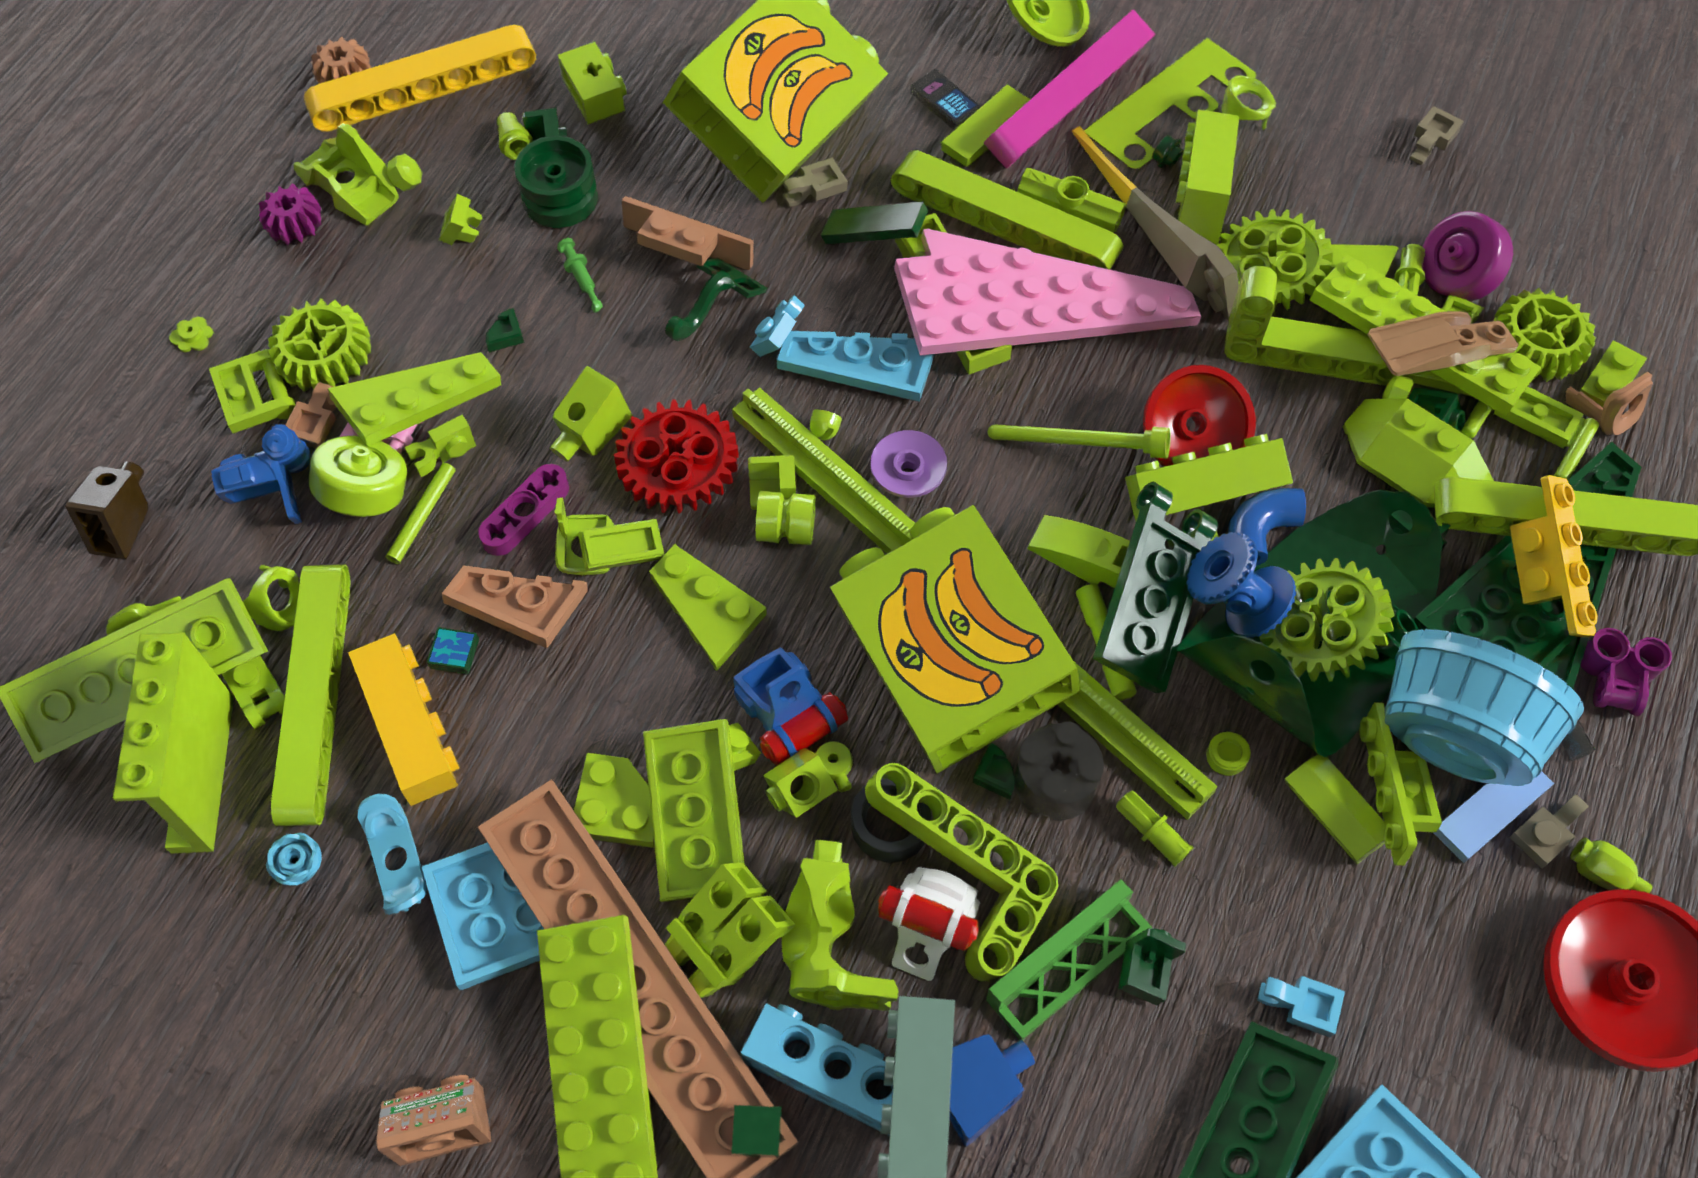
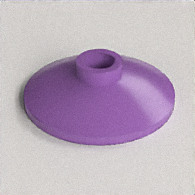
(912, 451)

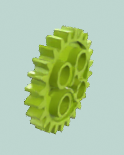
(1286, 246)
(1362, 622)

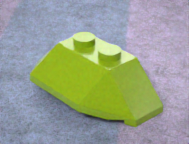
(1411, 447)

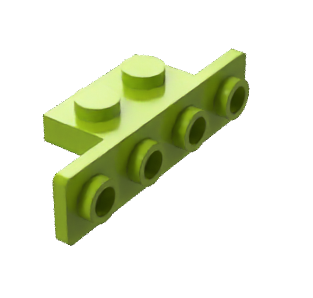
(1402, 787)

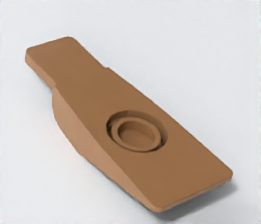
(1439, 342)

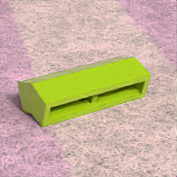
(1338, 807)

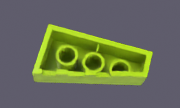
(1207, 172)

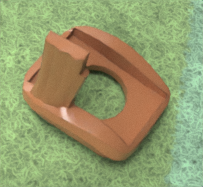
(1610, 416)

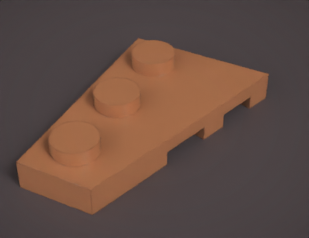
(519, 605)

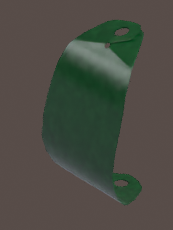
(1326, 711)

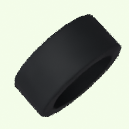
(877, 848)

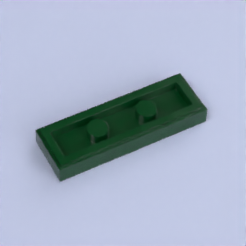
(874, 223)

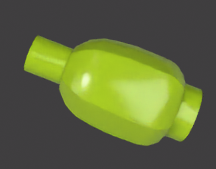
(1607, 866)

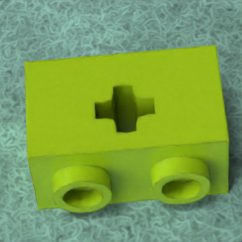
(592, 82)

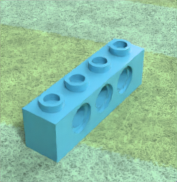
(807, 1074)

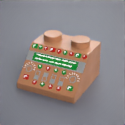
(433, 1121)

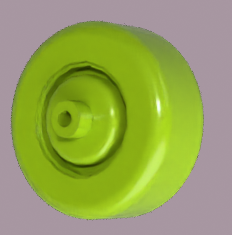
(357, 477)

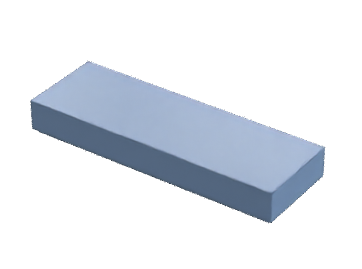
(1488, 814)

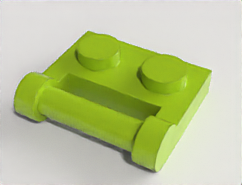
(241, 396)

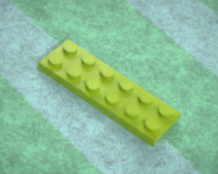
(1373, 301)
(93, 684)
(596, 1051)

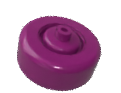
(1467, 255)

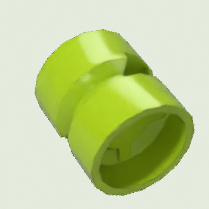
(785, 518)

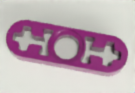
(523, 525)

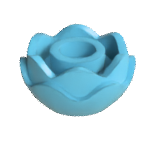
(285, 850)

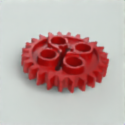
(676, 456)

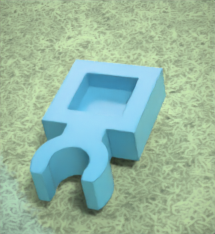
(773, 331)

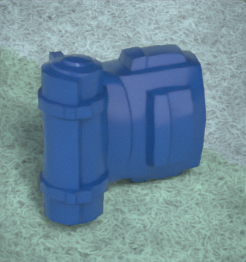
(265, 472)

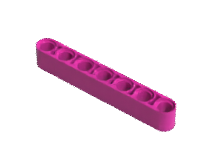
(1069, 89)

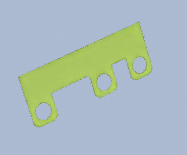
(1170, 87)

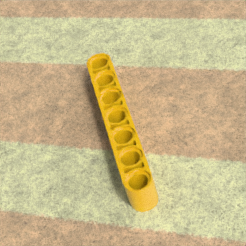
(419, 77)

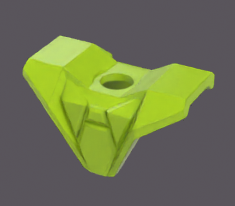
(371, 188)

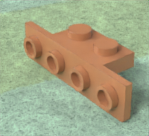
(684, 236)

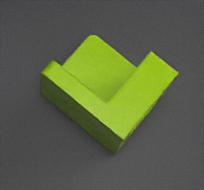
(771, 475)

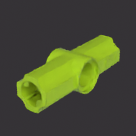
(1073, 197)

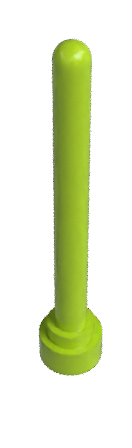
(1153, 442)

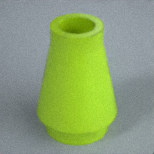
(512, 135)

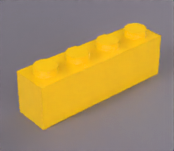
(403, 719)

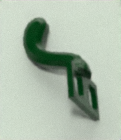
(681, 328)

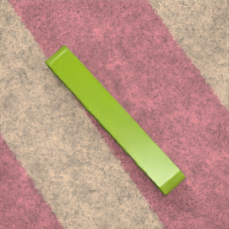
(1004, 211)
(1603, 518)
(311, 697)

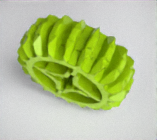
(1545, 325)
(297, 345)

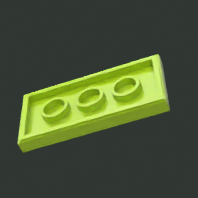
(692, 805)

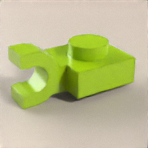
(445, 442)

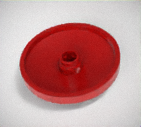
(1627, 978)

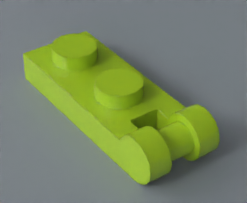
(251, 683)

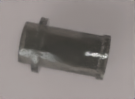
(1577, 743)

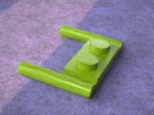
(1547, 420)

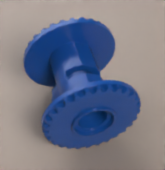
(1252, 598)

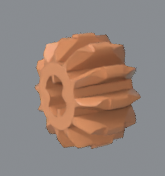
(339, 60)

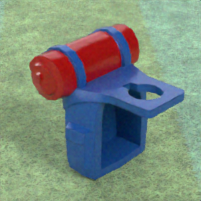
(786, 704)

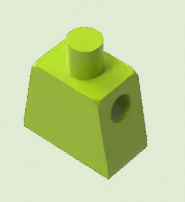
(589, 415)

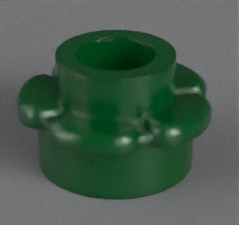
(1167, 151)

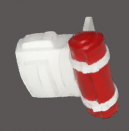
(933, 911)

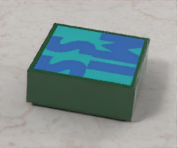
(453, 650)

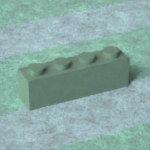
(920, 1089)

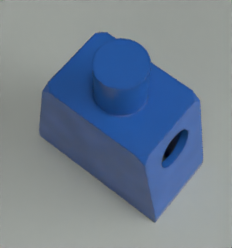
(984, 1084)

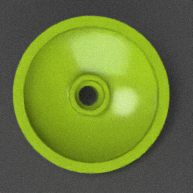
(1052, 20)

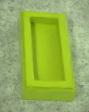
(621, 544)

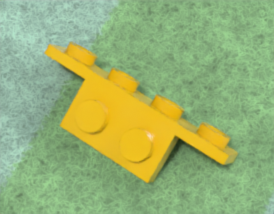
(1552, 560)

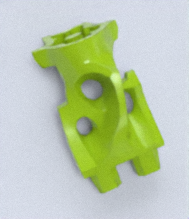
(822, 913)

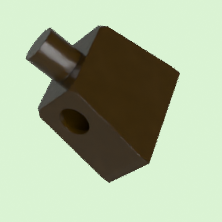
(109, 509)

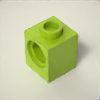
(815, 788)

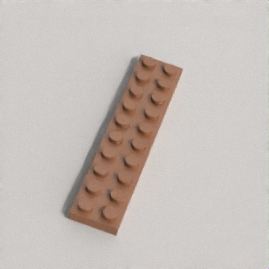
(686, 1052)

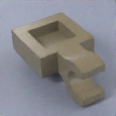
(1437, 130)
(818, 179)
(1547, 834)

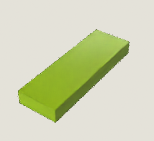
(968, 140)

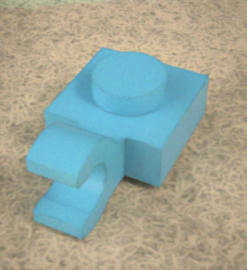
(1310, 1003)

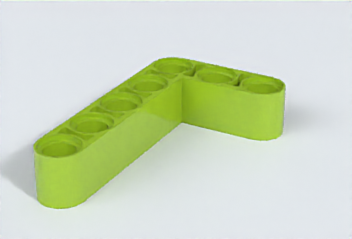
(1293, 344)
(974, 859)

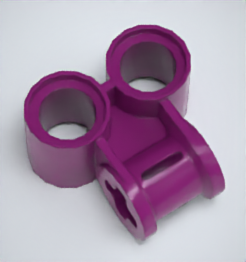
(1623, 676)

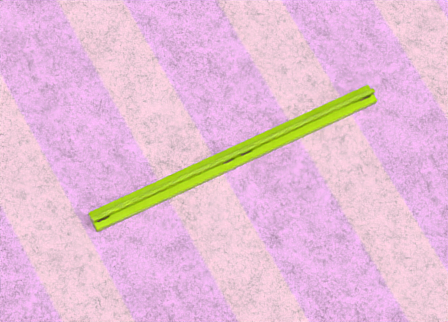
(890, 528)

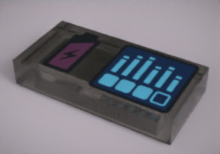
(944, 98)

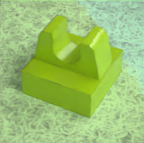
(456, 222)

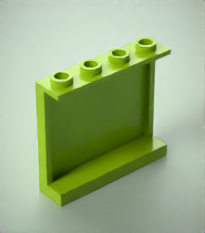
(176, 740)

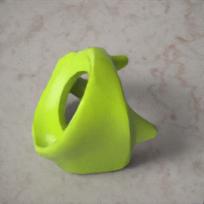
(1244, 84)
(258, 602)

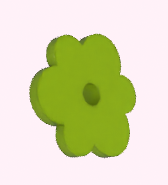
(191, 334)

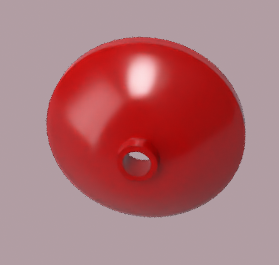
(1211, 399)

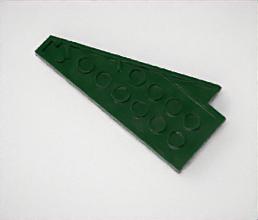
(1489, 596)

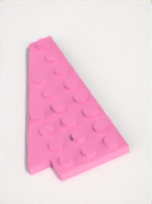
(996, 295)

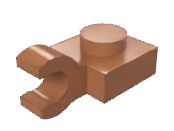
(315, 419)

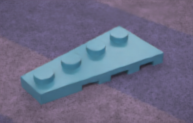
(859, 361)

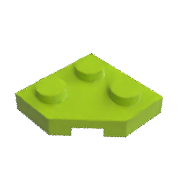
(614, 801)

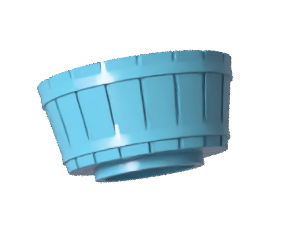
(1478, 707)

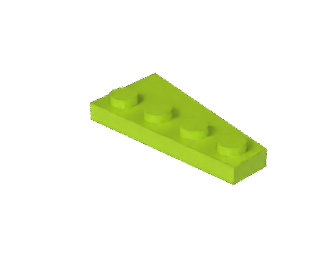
(407, 397)

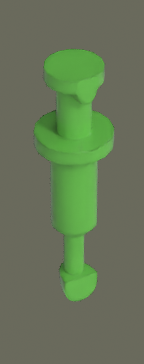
(576, 264)

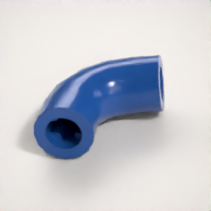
(1267, 511)

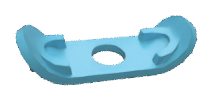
(385, 830)

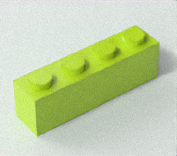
(1218, 476)

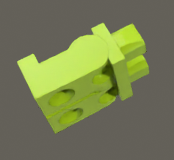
(726, 928)

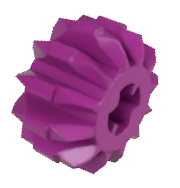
(290, 214)

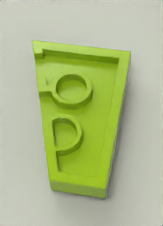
(707, 603)

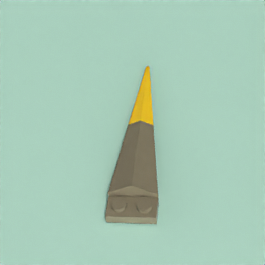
(1192, 258)

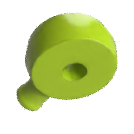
(839, 769)

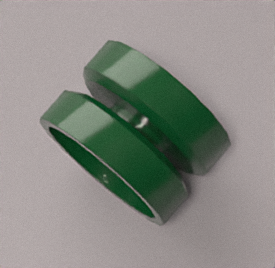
(556, 181)

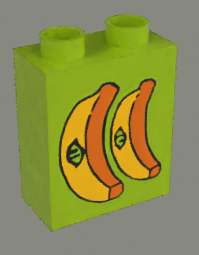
(774, 89)
(954, 635)

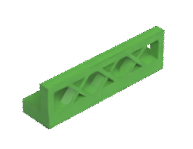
(1055, 949)

